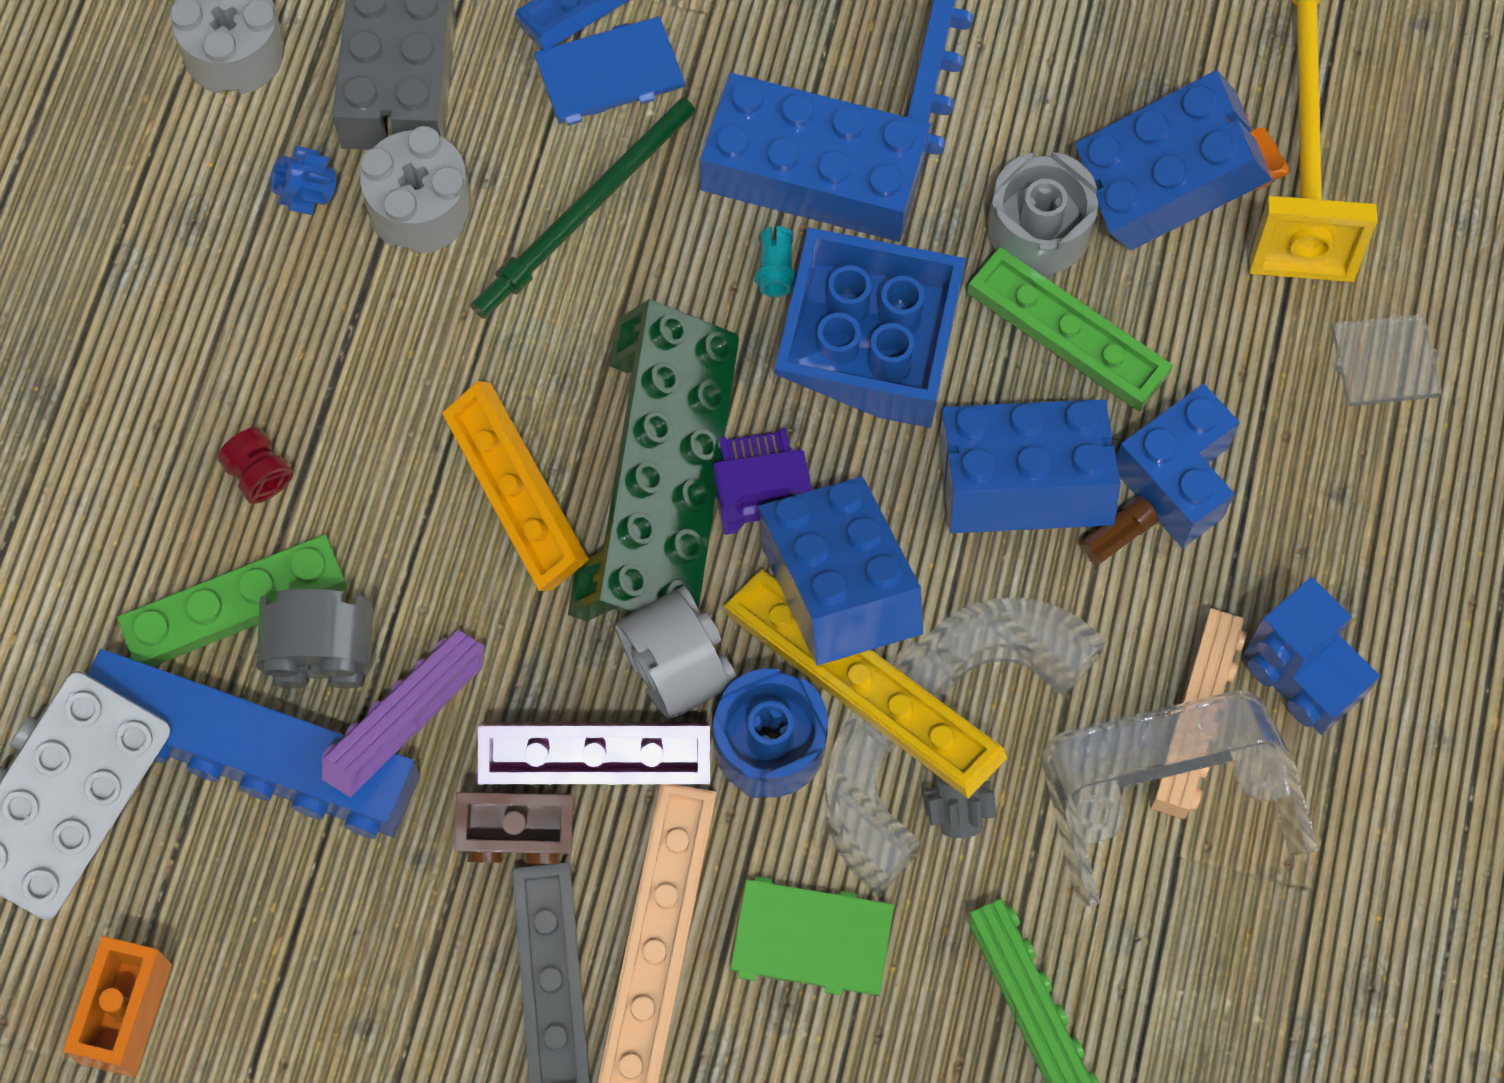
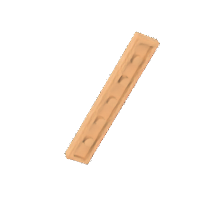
(658, 936)

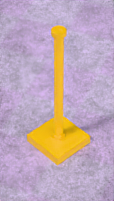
(1306, 233)

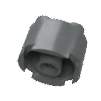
(314, 637)

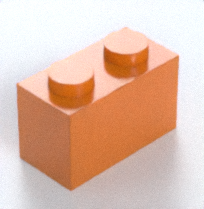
(118, 1007)

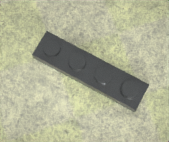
(550, 974)

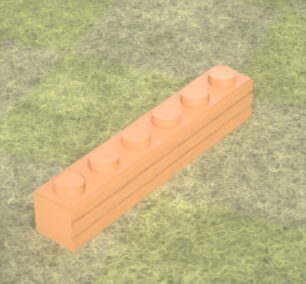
(1208, 676)

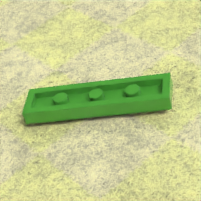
(1069, 329)
(226, 602)

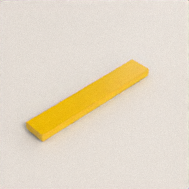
(874, 692)

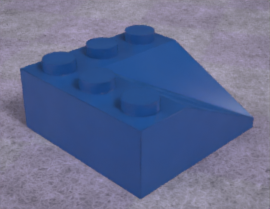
(871, 324)

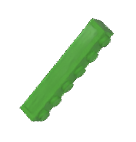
(1028, 994)

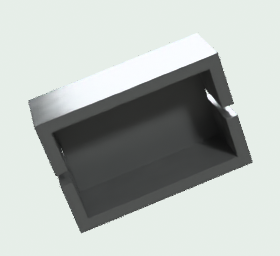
(393, 64)

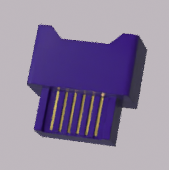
(756, 473)

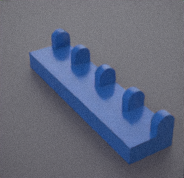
(933, 60)

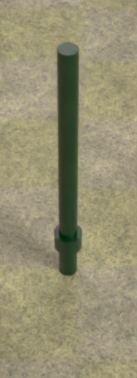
(516, 273)

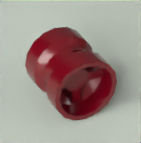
(255, 465)

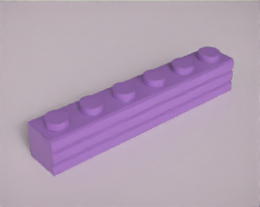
(401, 713)

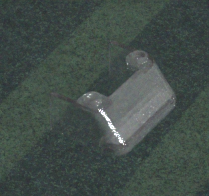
(1094, 761)

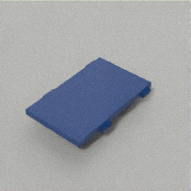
(609, 70)

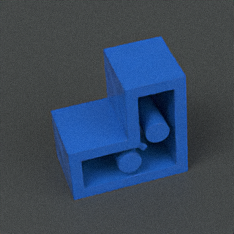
(1171, 464)
(1308, 660)

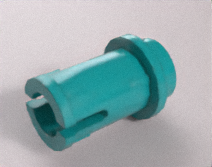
(775, 270)

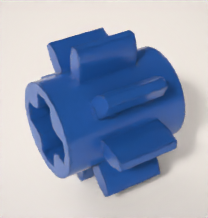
(303, 180)

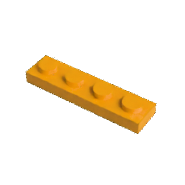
(515, 486)

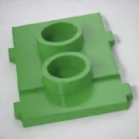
(812, 938)

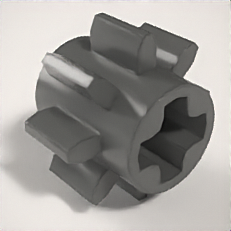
(956, 813)

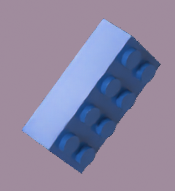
(814, 156)

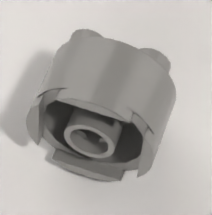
(228, 42)
(416, 190)
(1043, 211)
(675, 653)

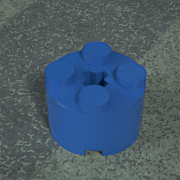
(786, 707)

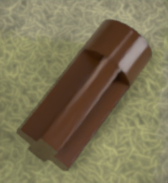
(1129, 523)

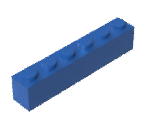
(258, 748)

